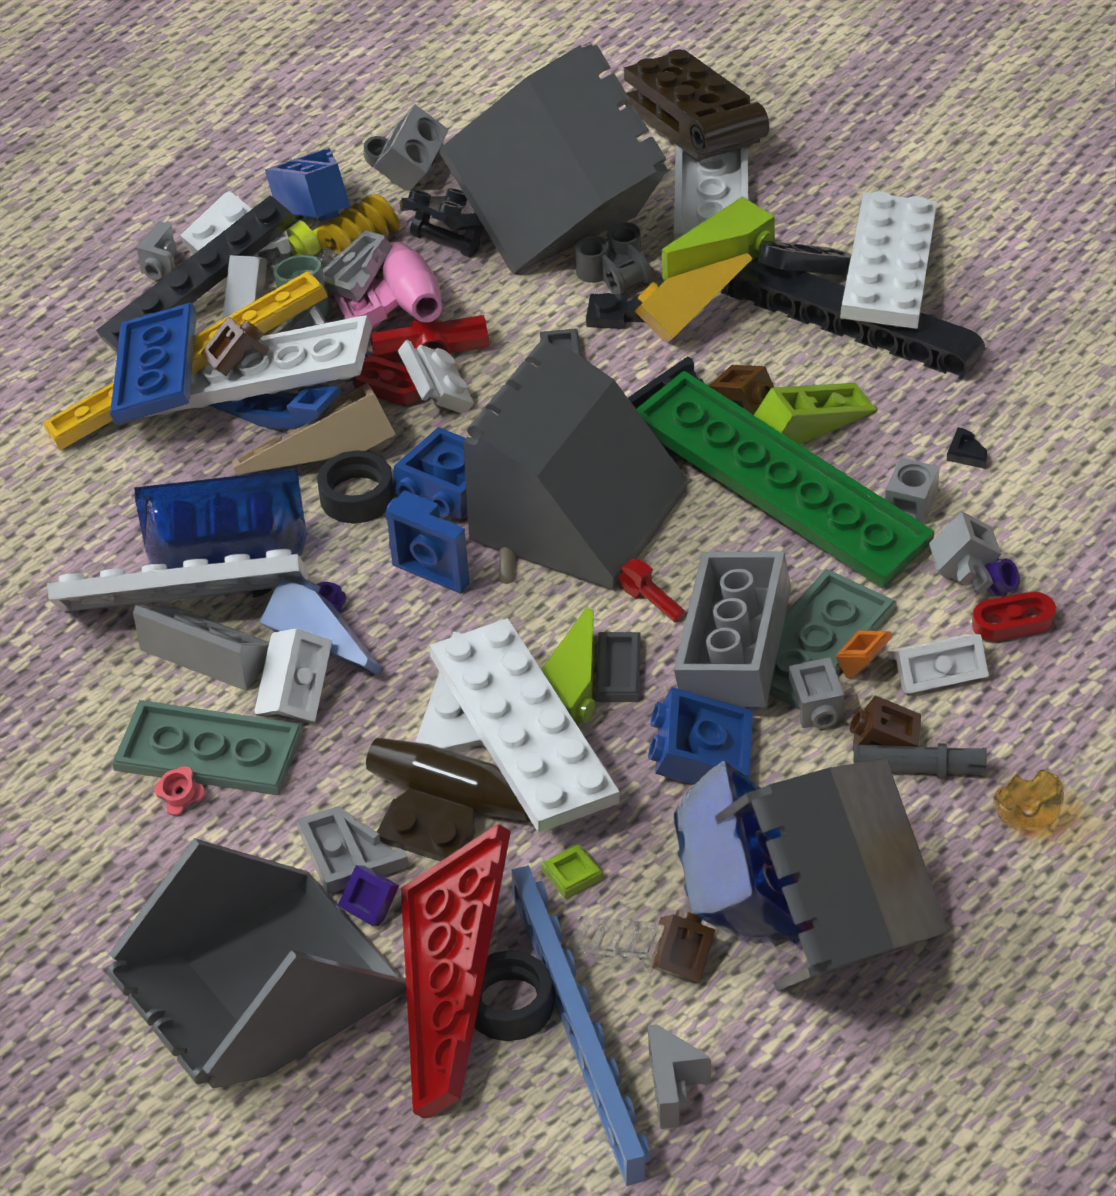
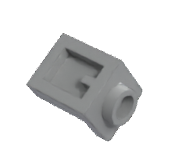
(157, 252)
(817, 693)

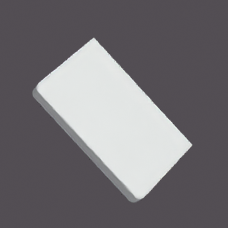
(940, 662)
(293, 675)

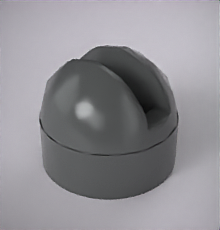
(373, 148)

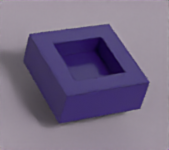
(368, 895)

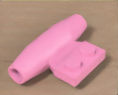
(405, 283)

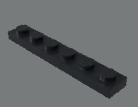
(206, 266)

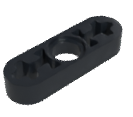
(804, 258)

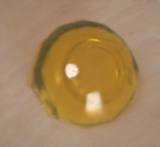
(1040, 796)

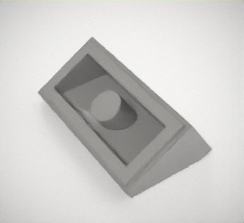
(244, 282)

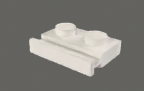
(436, 376)

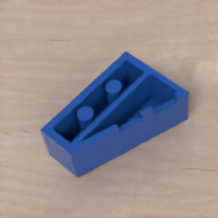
(309, 185)

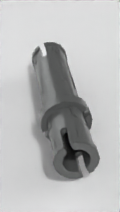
(934, 760)

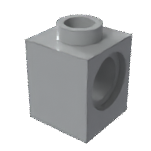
(913, 488)

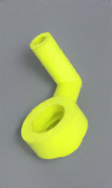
(303, 239)

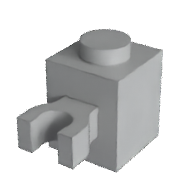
(964, 550)

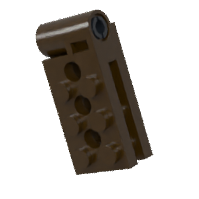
(694, 105)

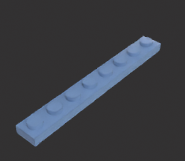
(584, 1036)

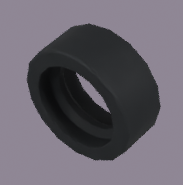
(356, 507)
(527, 1020)

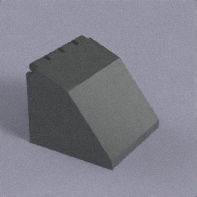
(555, 160)
(567, 469)
(852, 864)
(246, 965)

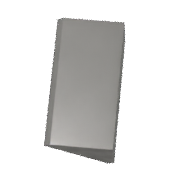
(200, 644)

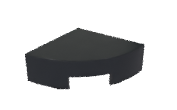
(967, 450)

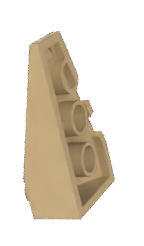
(346, 425)

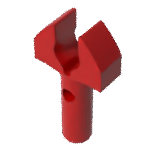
(638, 582)

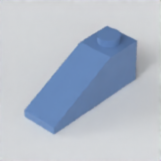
(302, 608)

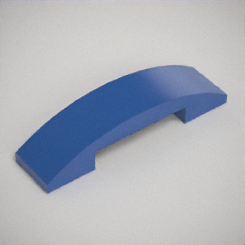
(283, 408)

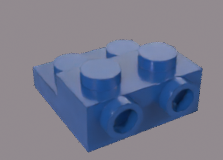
(436, 472)
(426, 543)
(699, 735)

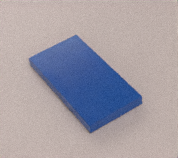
(154, 363)

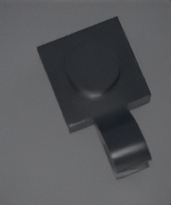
(612, 311)

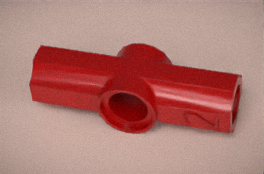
(447, 335)

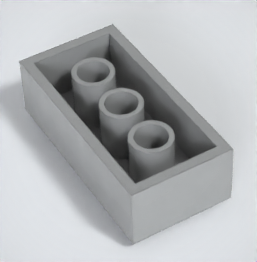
(734, 627)

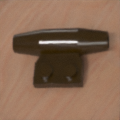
(439, 798)

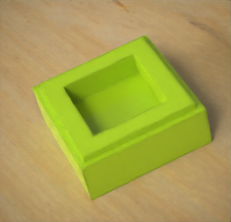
(572, 871)

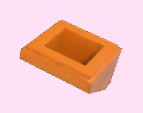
(861, 650)

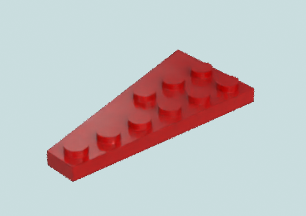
(446, 949)

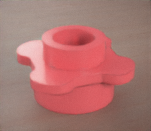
(174, 780)

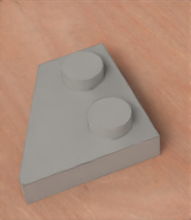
(356, 265)
(340, 843)

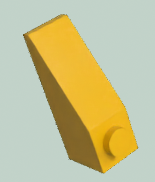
(682, 297)

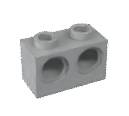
(412, 149)

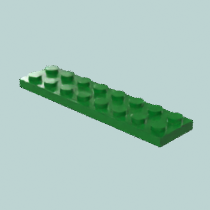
(785, 479)

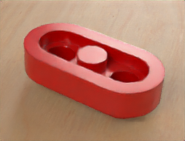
(390, 383)
(1012, 616)

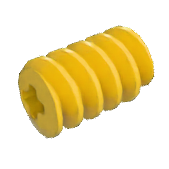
(370, 214)

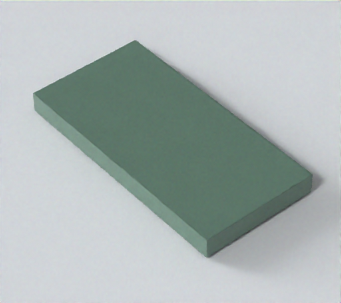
(822, 625)
(215, 745)

